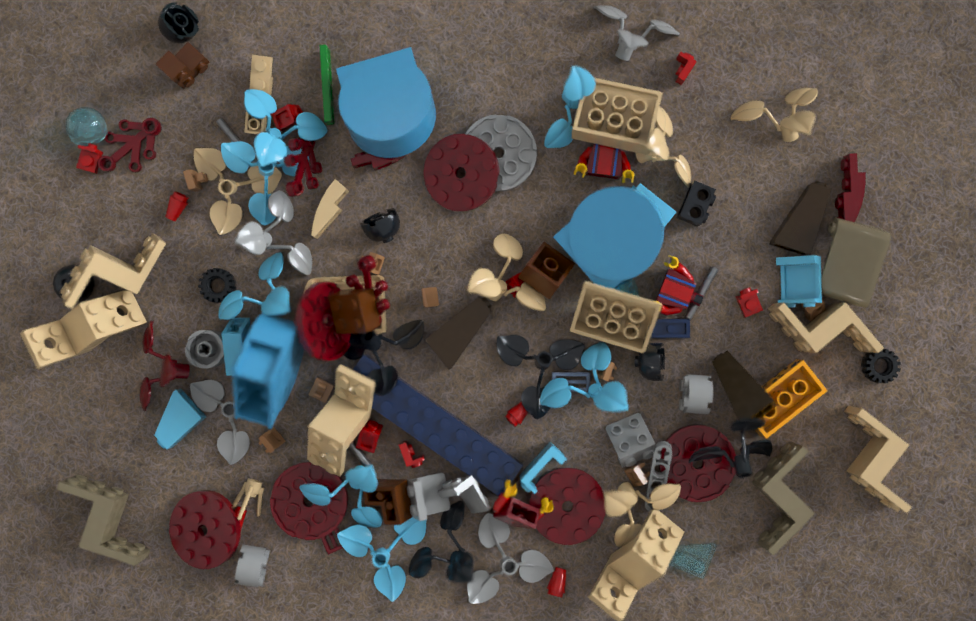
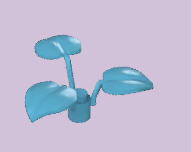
(578, 84)
(269, 144)
(238, 158)
(276, 302)
(608, 398)
(359, 478)
(387, 580)

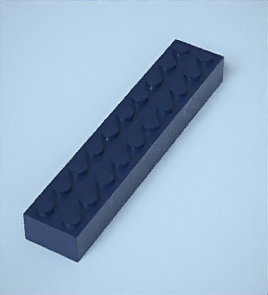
(443, 432)

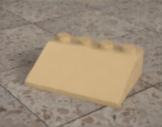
(617, 116)
(615, 317)

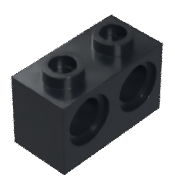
(691, 201)

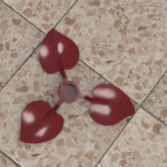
(169, 367)

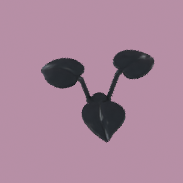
(512, 352)
(385, 379)
(741, 462)
(460, 561)

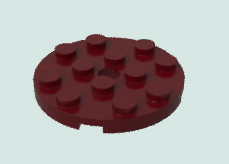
(480, 176)
(315, 336)
(712, 477)
(587, 510)
(291, 511)
(223, 529)

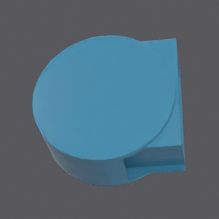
(387, 104)
(613, 235)
(266, 369)

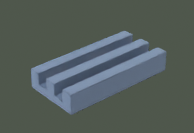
(587, 381)

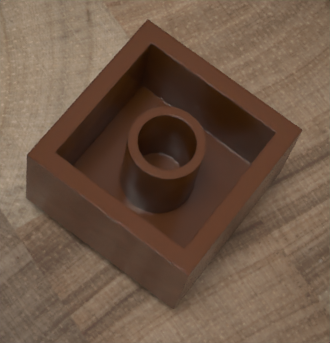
(546, 270)
(354, 310)

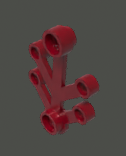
(133, 143)
(295, 187)
(367, 264)

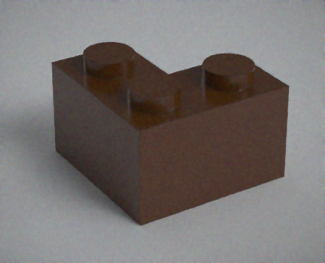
(184, 65)
(393, 499)

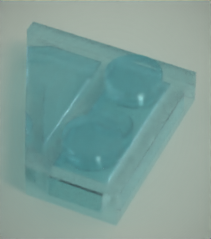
(693, 558)

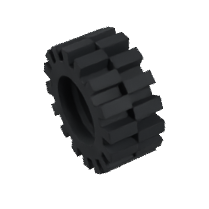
(206, 282)
(888, 374)

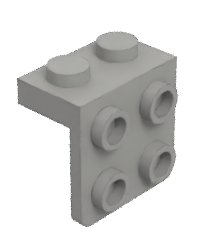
(631, 440)
(469, 491)
(425, 496)

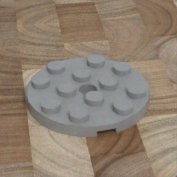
(515, 141)

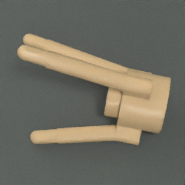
(251, 489)

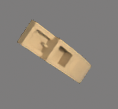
(261, 80)

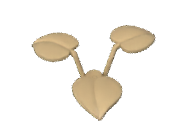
(790, 126)
(658, 147)
(222, 213)
(485, 284)
(621, 501)

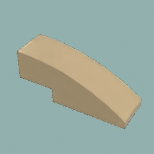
(328, 209)

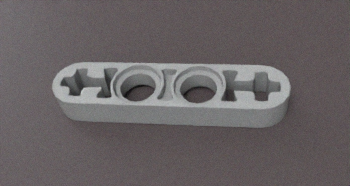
(655, 476)

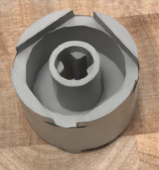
(197, 345)
(696, 394)
(250, 566)

